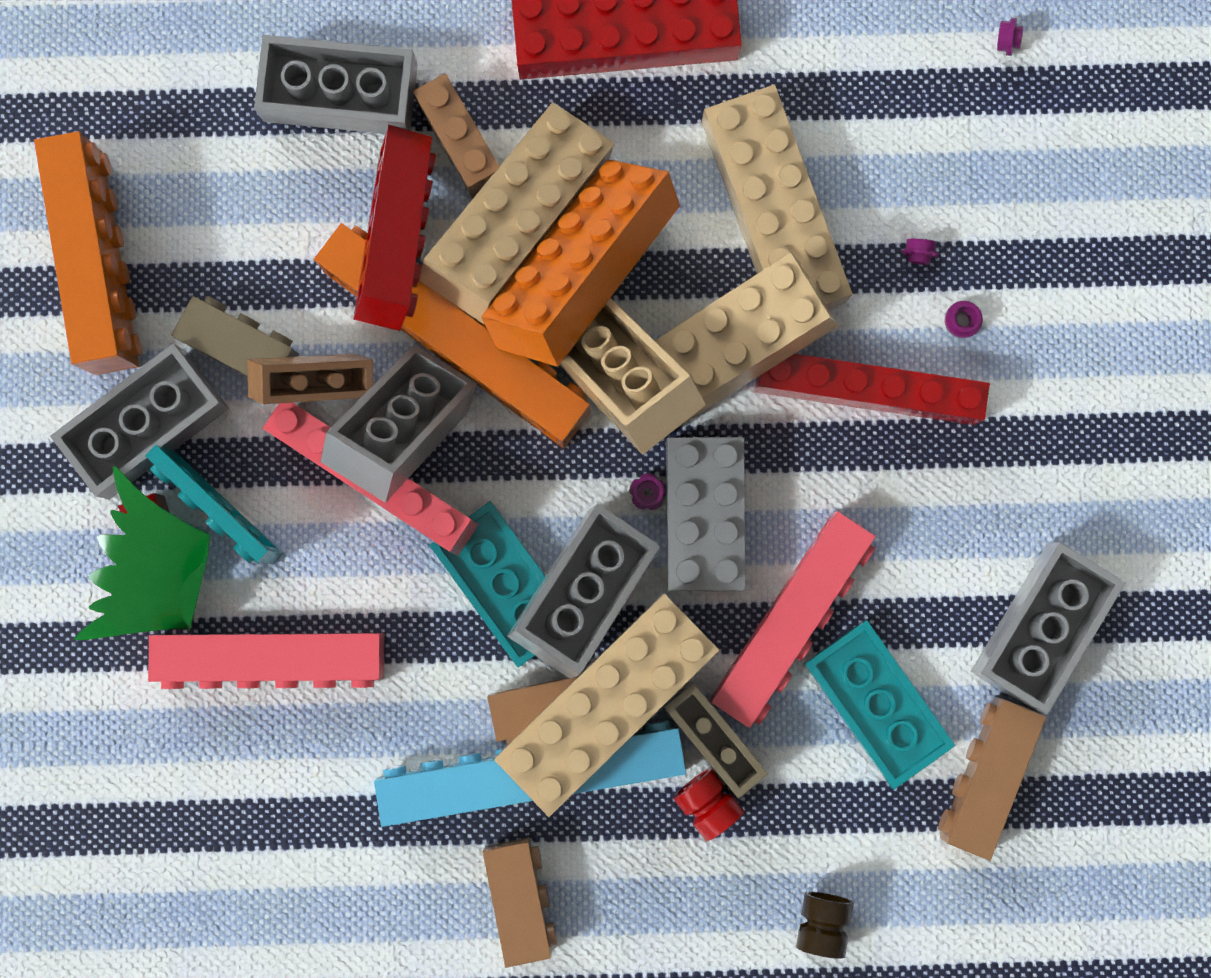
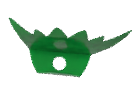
(155, 569)

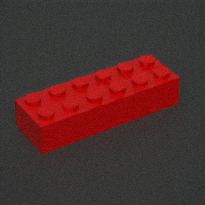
(621, 35)

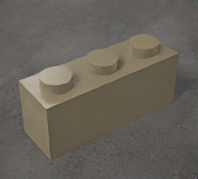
(228, 339)
(715, 739)

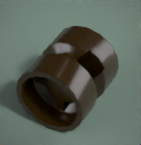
(824, 930)

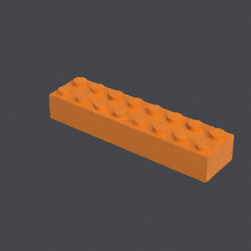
(466, 345)

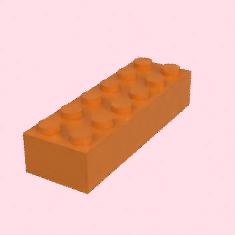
(87, 254)
(581, 262)

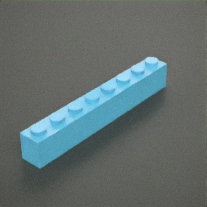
(484, 785)

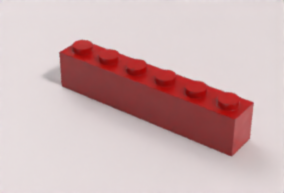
(394, 229)
(877, 388)

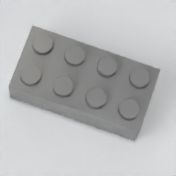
(335, 84)
(156, 405)
(398, 423)
(705, 514)
(584, 591)
(1048, 627)

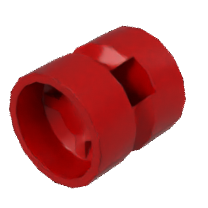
(705, 800)

